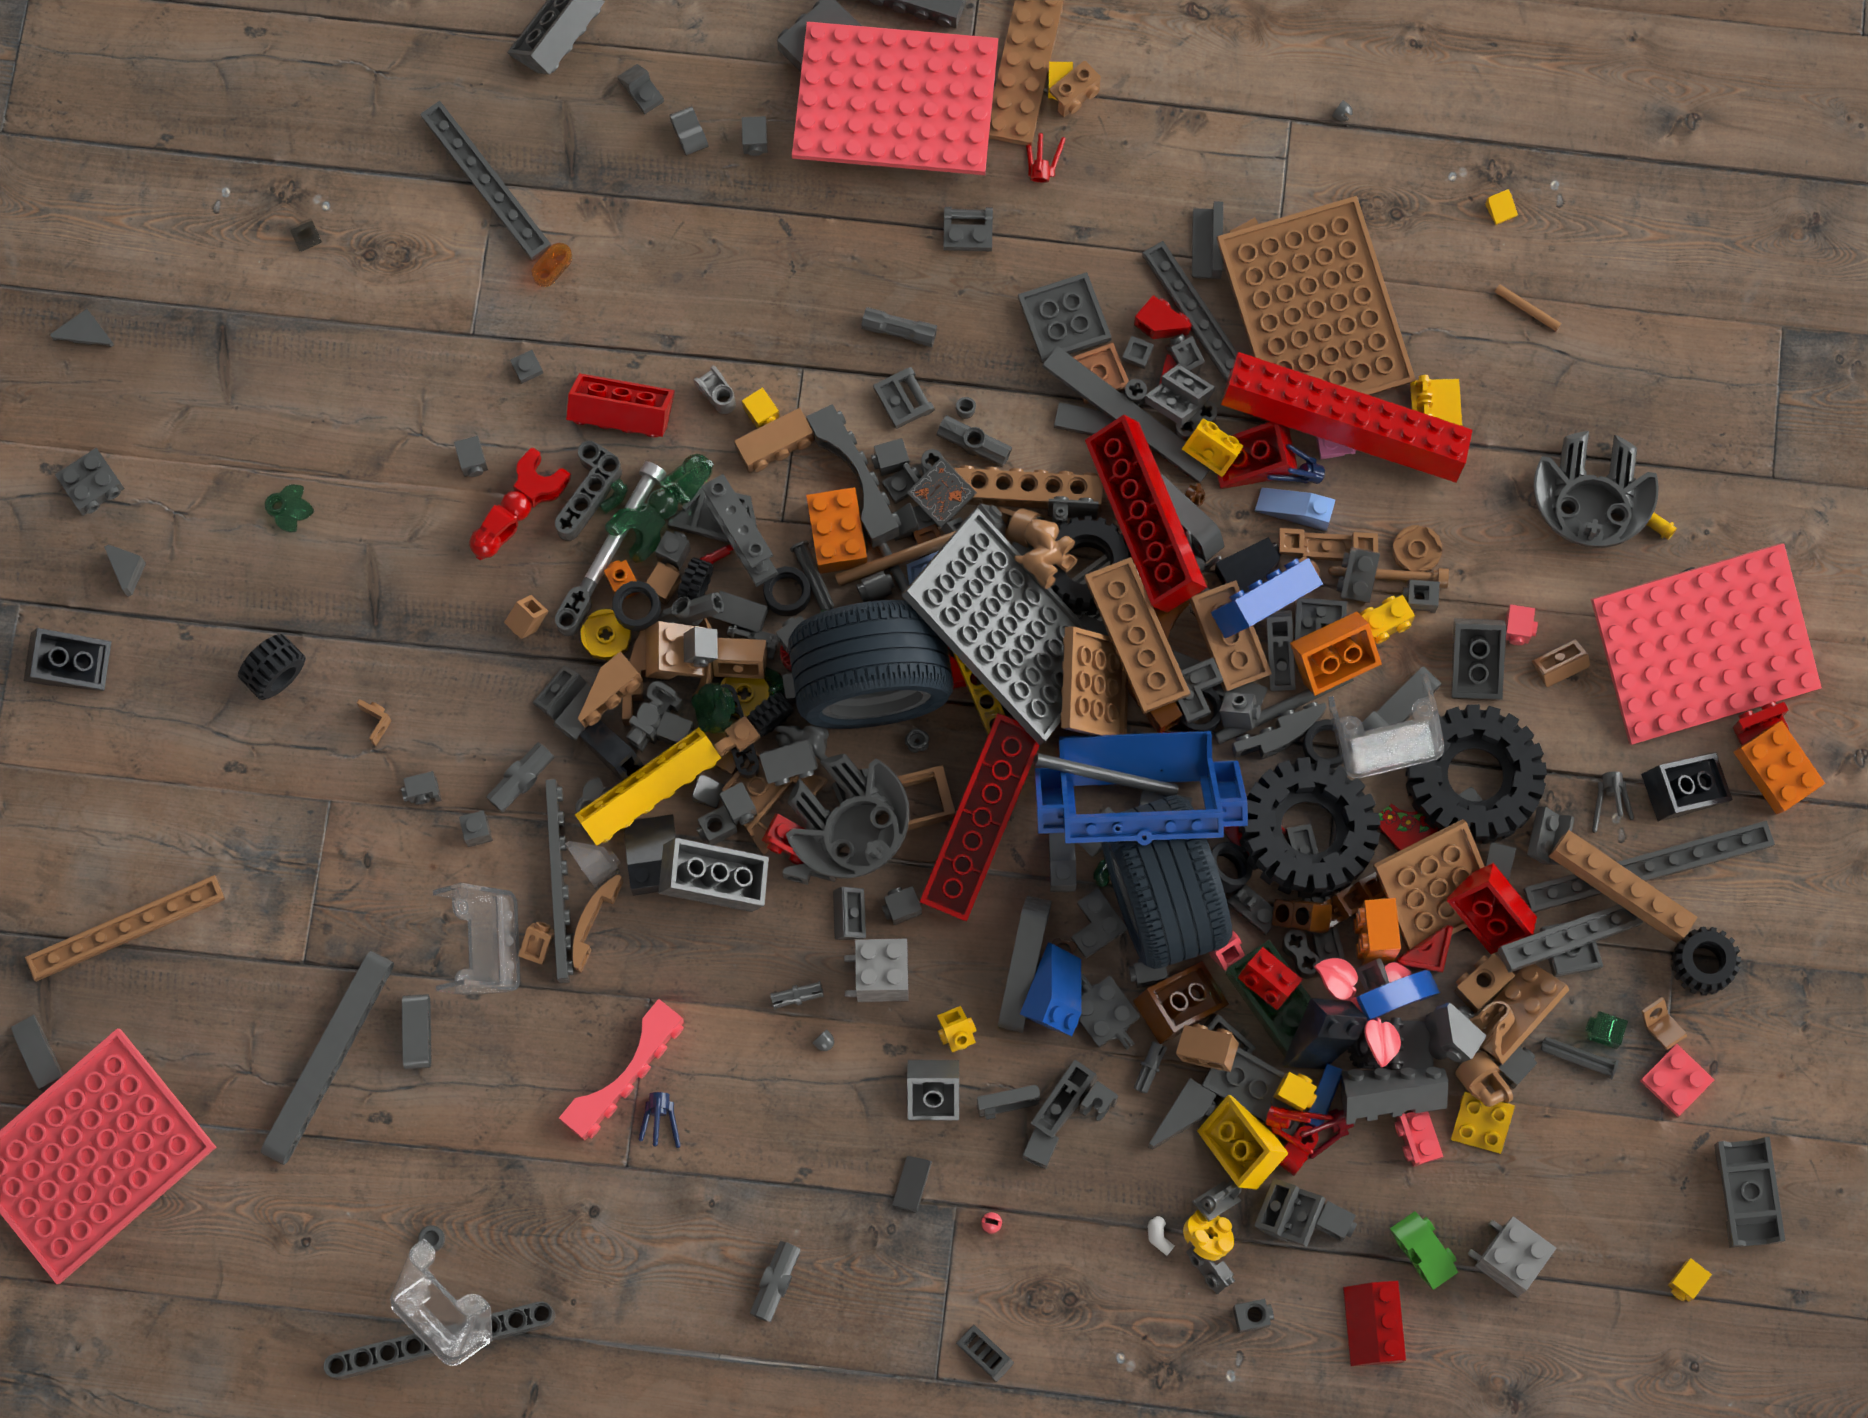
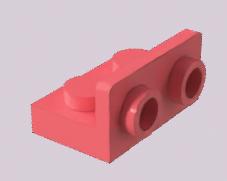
(1419, 1138)

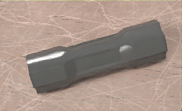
(881, 322)

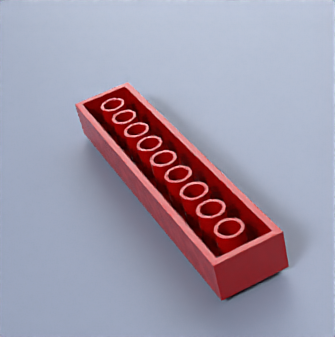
(1347, 417)

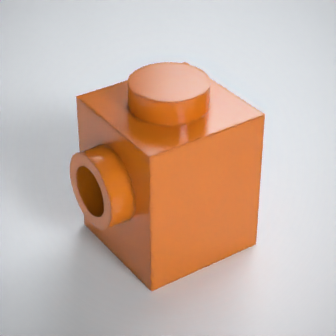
(619, 574)

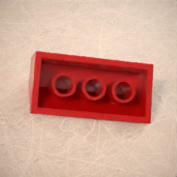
(620, 405)

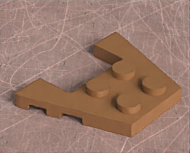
(766, 795)

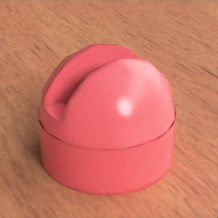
(988, 1227)

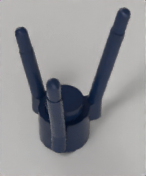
(1307, 472)
(658, 1106)

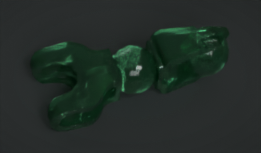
(648, 518)

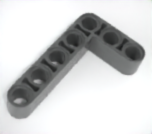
(1024, 962)

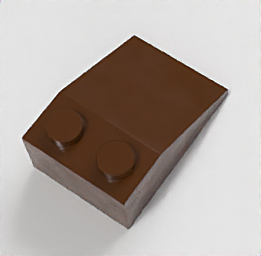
(1180, 1002)

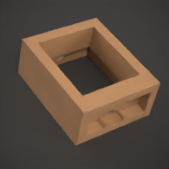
(937, 774)

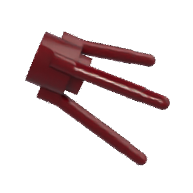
(1337, 1124)

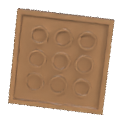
(1093, 685)
(1425, 877)

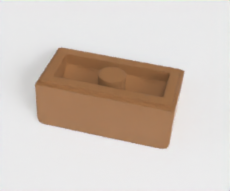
(1561, 663)

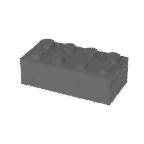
(713, 875)

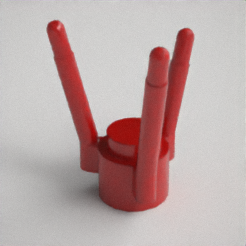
(1039, 169)
(1281, 1118)

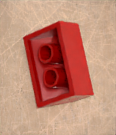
(1492, 908)
(1374, 1323)

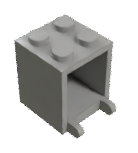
(880, 970)
(1514, 1256)

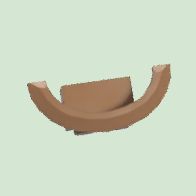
(666, 653)

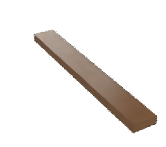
(125, 928)

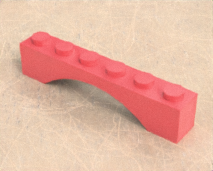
(588, 1111)

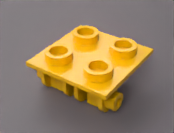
(1437, 398)
(1482, 1125)

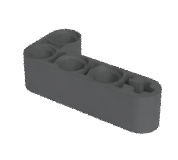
(583, 494)
(1204, 532)
(1399, 706)

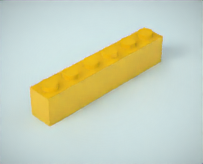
(648, 786)

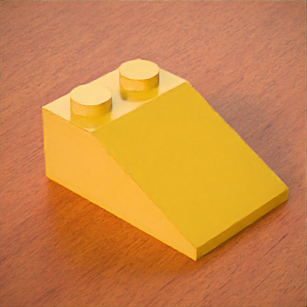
(1242, 1144)

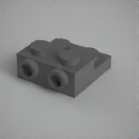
(90, 482)

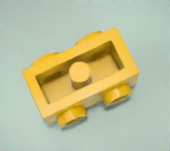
(1389, 618)

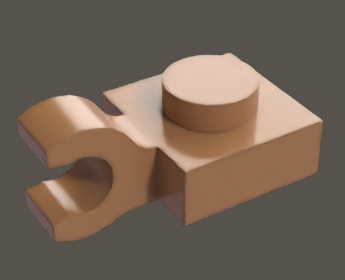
(739, 735)

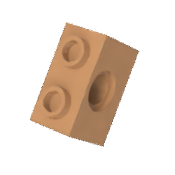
(1477, 996)

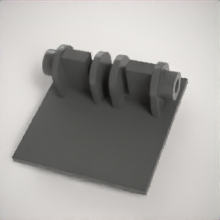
(1062, 508)
(1414, 1045)

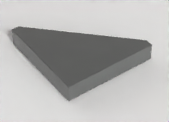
(82, 330)

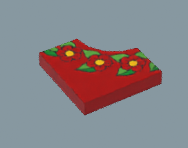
(1403, 827)

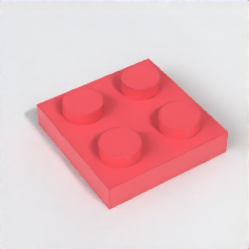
(1677, 1080)

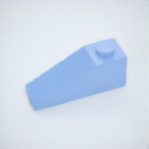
(1296, 507)

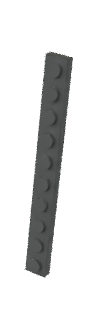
(1657, 864)

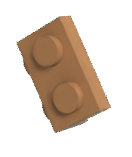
(1075, 88)

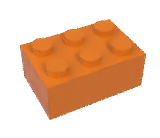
(836, 530)
(1336, 653)
(1779, 767)
(1377, 931)

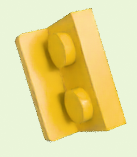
(1212, 447)

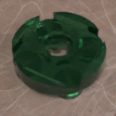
(712, 719)

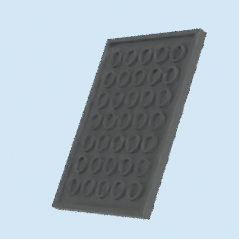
(998, 621)

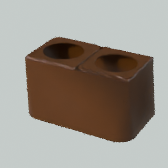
(1285, 915)

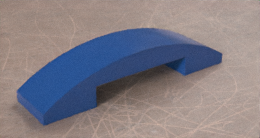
(1398, 994)

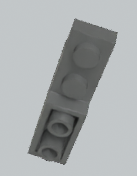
(1290, 729)

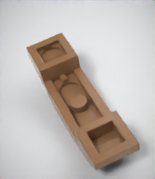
(1323, 546)
(607, 892)

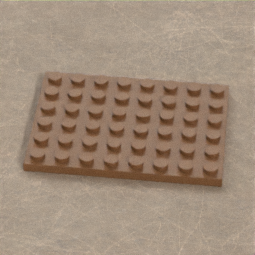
(1318, 298)

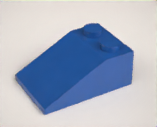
(1055, 991)

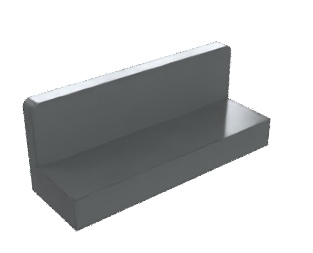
(1206, 255)

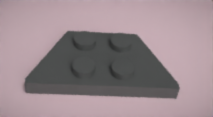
(698, 520)

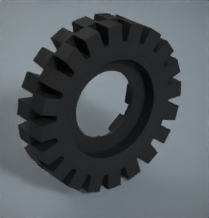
(1521, 768)
(1341, 797)

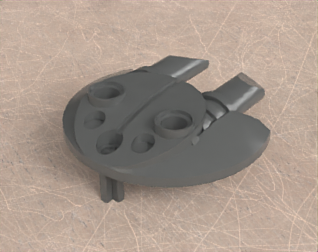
(1593, 497)
(853, 822)

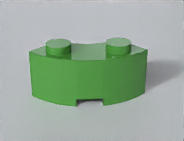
(1424, 1249)

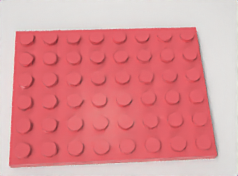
(895, 98)
(1706, 643)
(94, 1155)

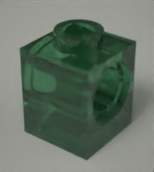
(1606, 1029)

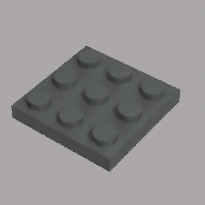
(1064, 316)

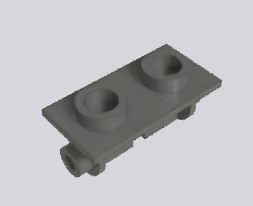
(742, 633)
(1218, 1200)
(1216, 1276)

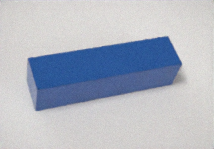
(1325, 1093)

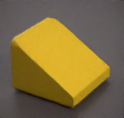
(1501, 207)

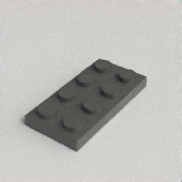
(1251, 1084)

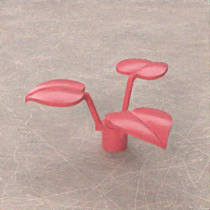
(1339, 980)

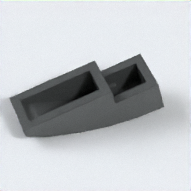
(37, 1053)

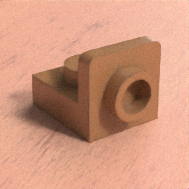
(536, 942)

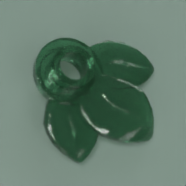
(292, 507)

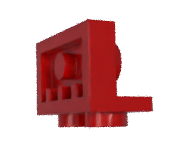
(777, 839)

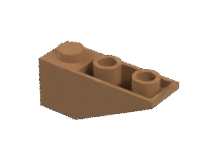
(611, 684)

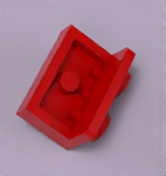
(1752, 724)
(1269, 978)

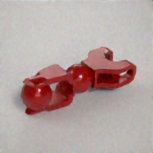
(516, 505)

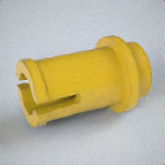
(1661, 526)

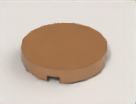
(1417, 549)

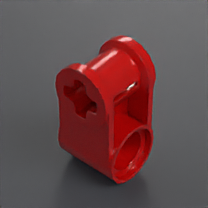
(1296, 1156)

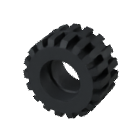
(271, 666)
(1720, 946)

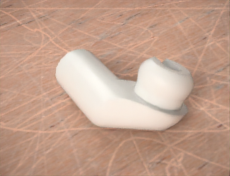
(1156, 1235)

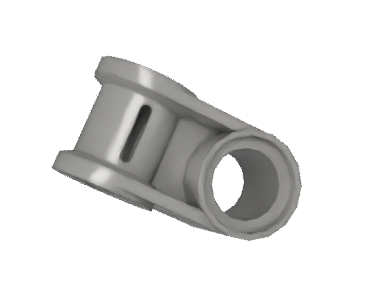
(713, 387)

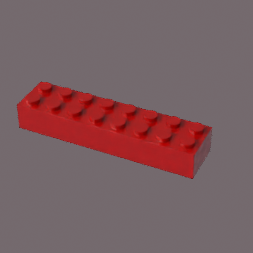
(1145, 514)
(980, 819)

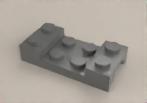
(1750, 1192)

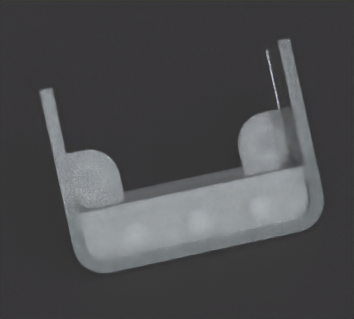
(1393, 745)
(491, 939)

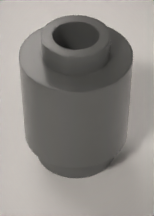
(875, 587)

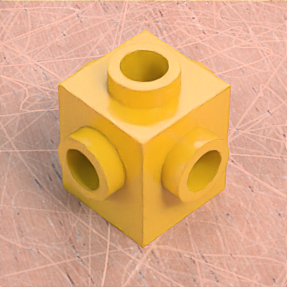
(956, 1029)

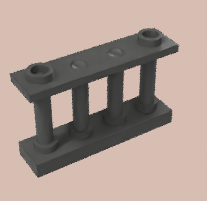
(739, 530)

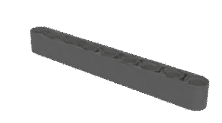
(327, 1058)
(401, 1344)

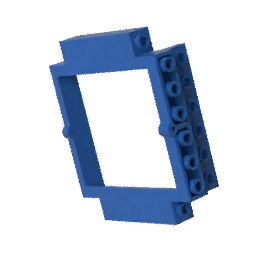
(1181, 758)

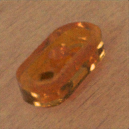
(550, 265)

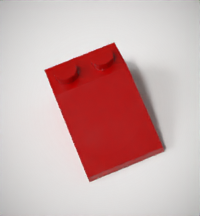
(1262, 455)

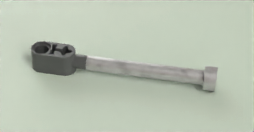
(651, 475)

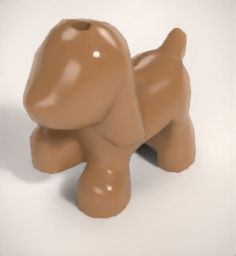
(1046, 551)

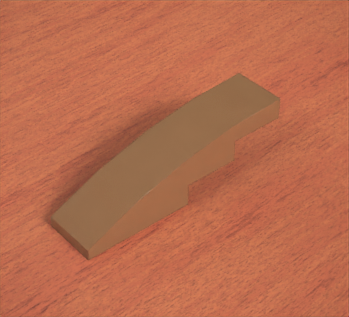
(638, 661)

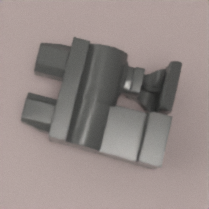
(650, 714)

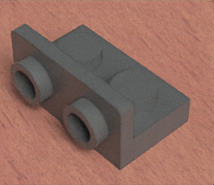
(1359, 574)
(1546, 833)

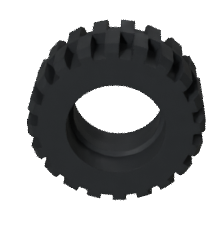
(1094, 535)

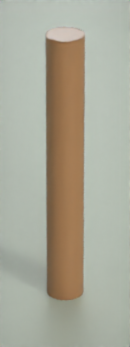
(1527, 307)

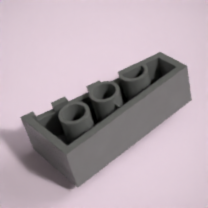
(1392, 1092)

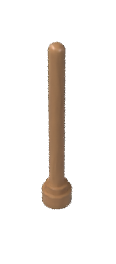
(1441, 575)

